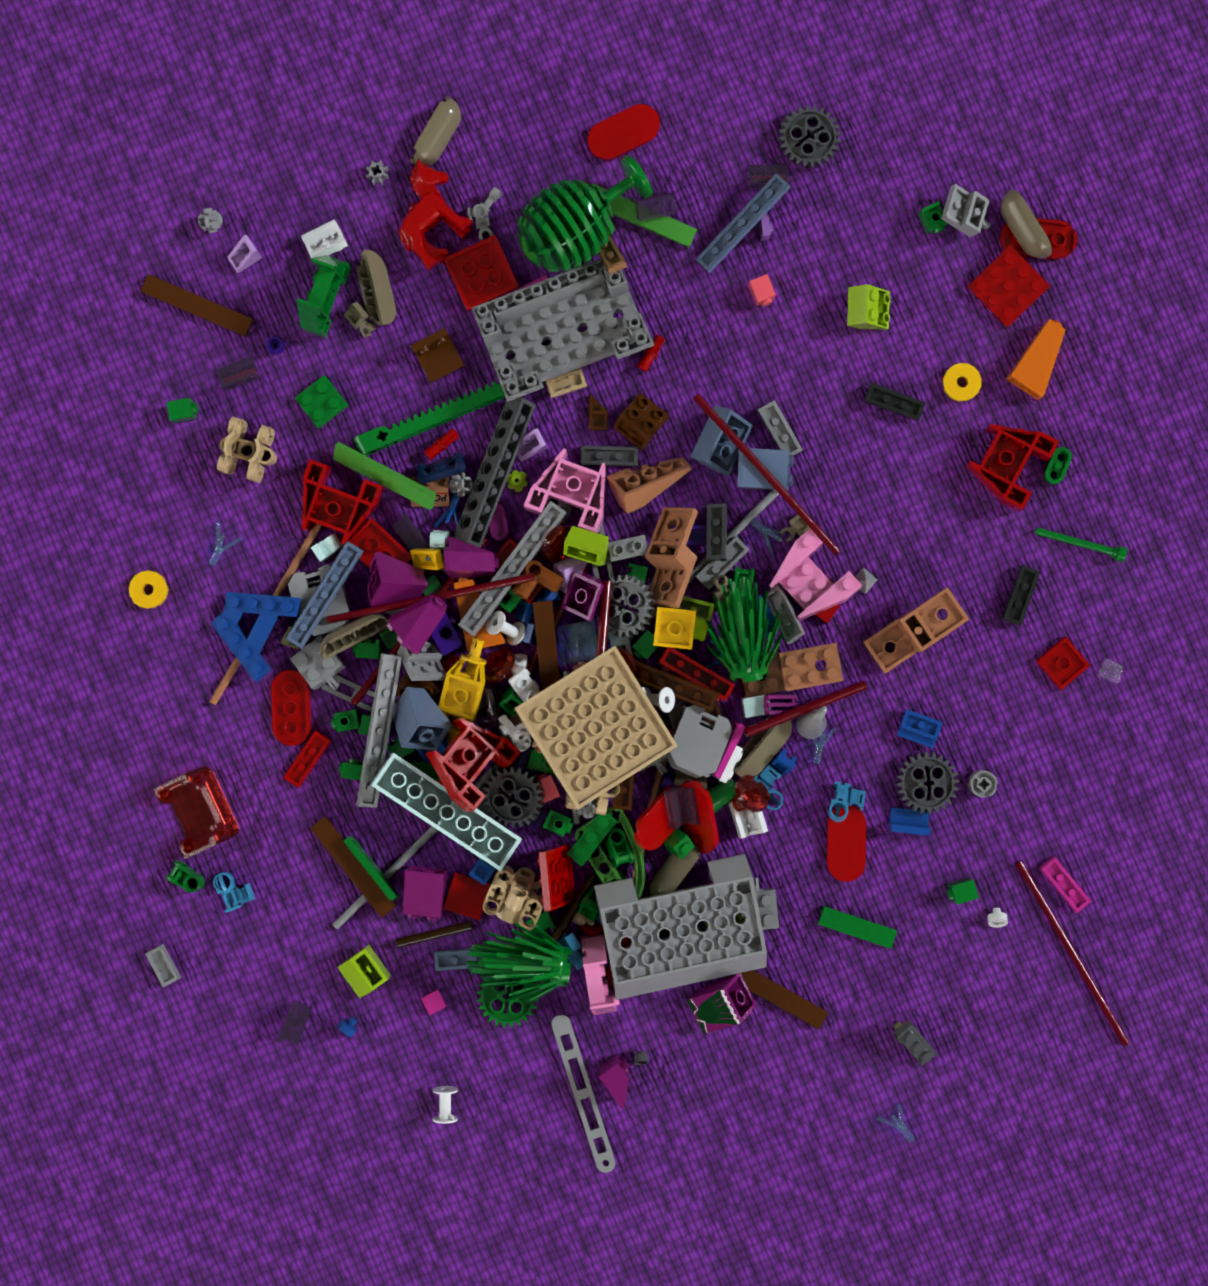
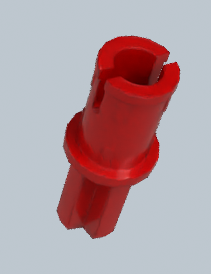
(651, 353)
(441, 444)

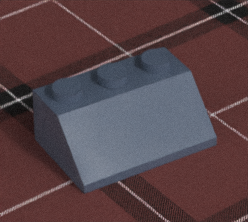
(715, 448)

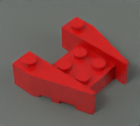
(1006, 460)
(334, 507)
(467, 758)

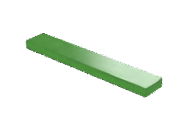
(663, 226)
(384, 476)

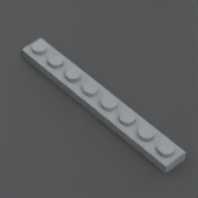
(512, 567)
(379, 728)

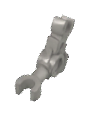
(481, 212)

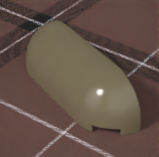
(437, 132)
(1025, 225)
(376, 288)
(352, 634)
(762, 748)
(672, 873)

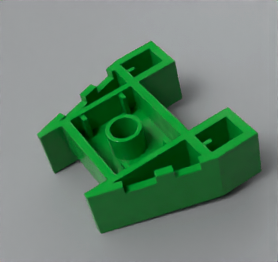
(327, 280)

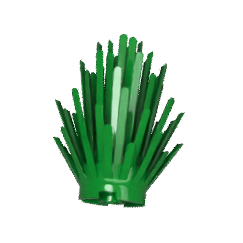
(744, 632)
(539, 963)

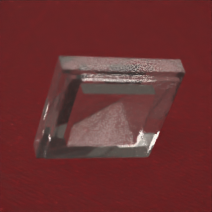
(1111, 671)

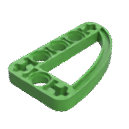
(603, 857)

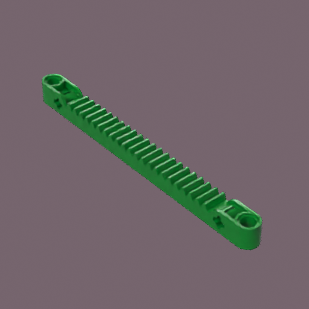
(370, 441)

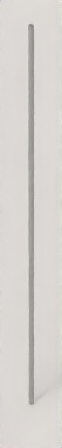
(482, 781)

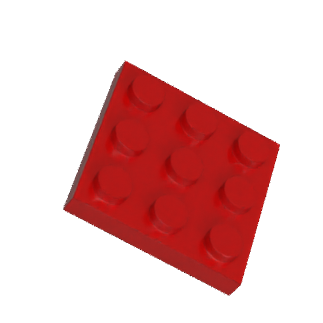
(481, 272)
(1008, 286)
(556, 877)

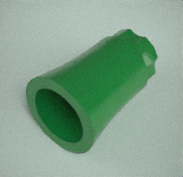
(722, 794)

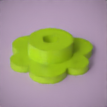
(517, 486)

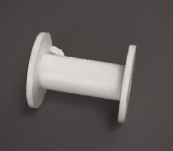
(497, 623)
(664, 699)
(445, 1104)

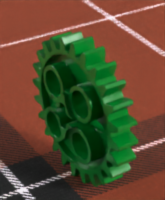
(490, 994)

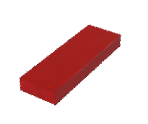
(307, 759)

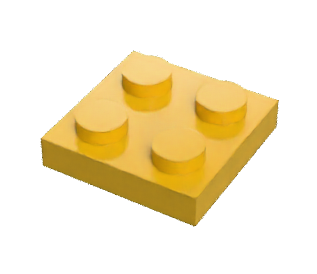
(674, 628)

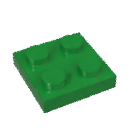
(321, 401)

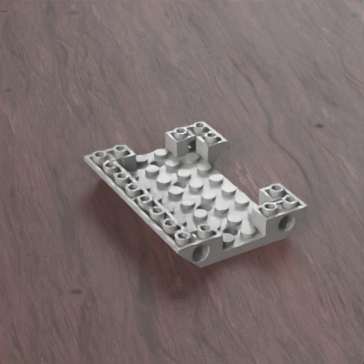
(555, 312)
(687, 953)

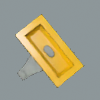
(428, 559)

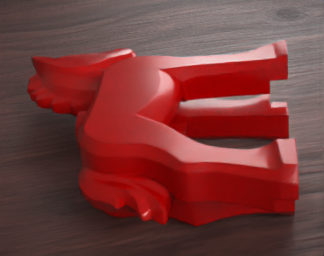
(429, 213)

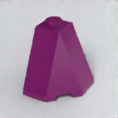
(468, 561)
(394, 580)
(417, 622)

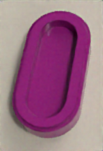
(499, 526)

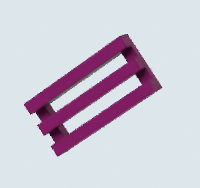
(792, 704)

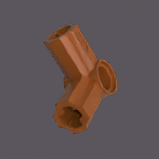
(545, 578)

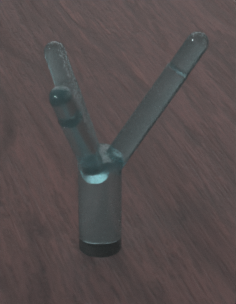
(764, 530)
(219, 541)
(819, 747)
(899, 1124)

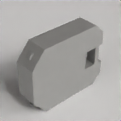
(299, 588)
(698, 747)

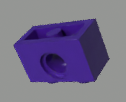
(452, 643)

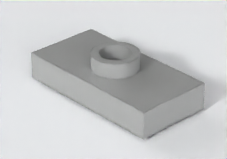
(163, 965)

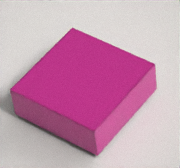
(434, 1002)

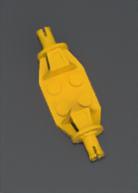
(464, 688)

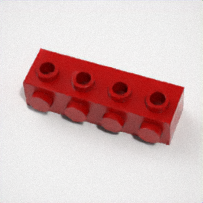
(695, 672)

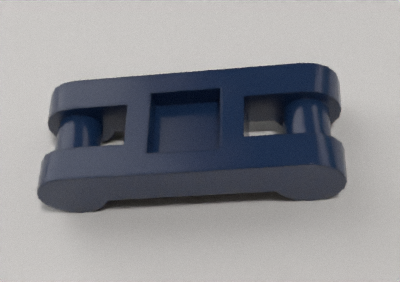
(440, 468)

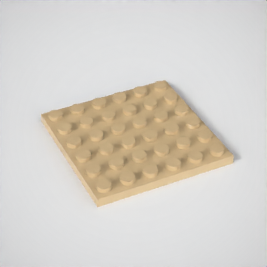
(596, 727)

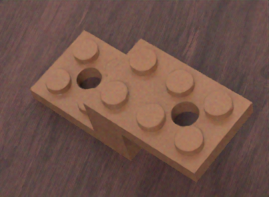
(671, 556)
(916, 630)
(797, 670)

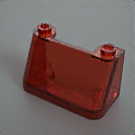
(200, 810)

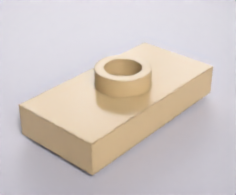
(566, 383)

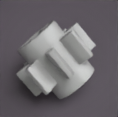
(375, 167)
(210, 220)
(461, 484)
(588, 809)

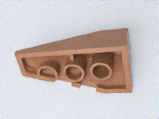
(640, 486)

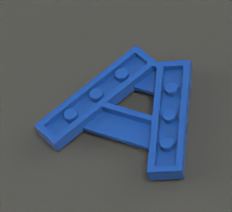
(249, 648)

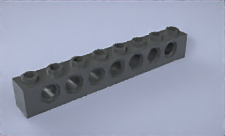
(494, 471)

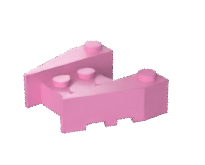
(572, 486)
(807, 583)
(595, 957)

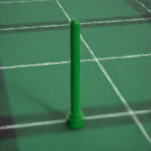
(1118, 553)

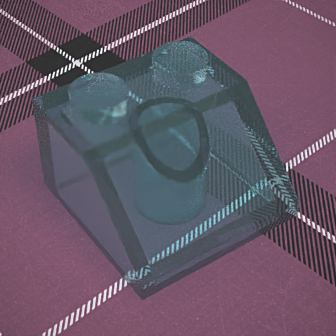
(577, 642)

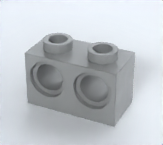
(627, 548)

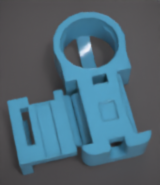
(767, 779)
(848, 798)
(233, 897)
(571, 941)

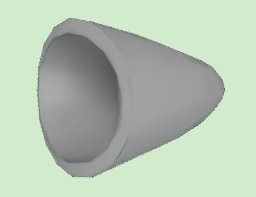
(812, 724)

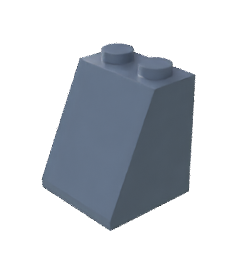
(776, 461)
(419, 720)

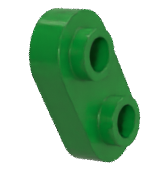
(1057, 466)

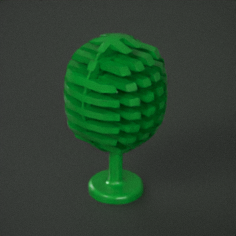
(574, 219)

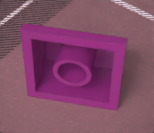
(582, 595)
(616, 1078)

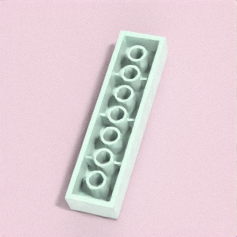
(434, 805)

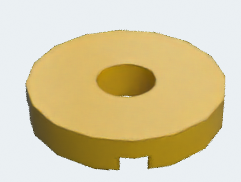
(971, 376)
(137, 592)

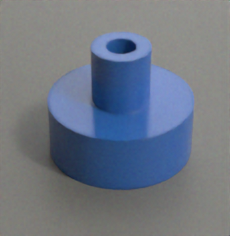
(347, 1026)

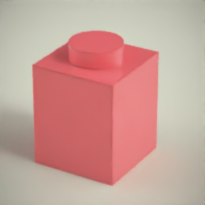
(762, 290)
(550, 788)

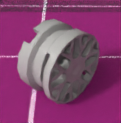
(982, 783)

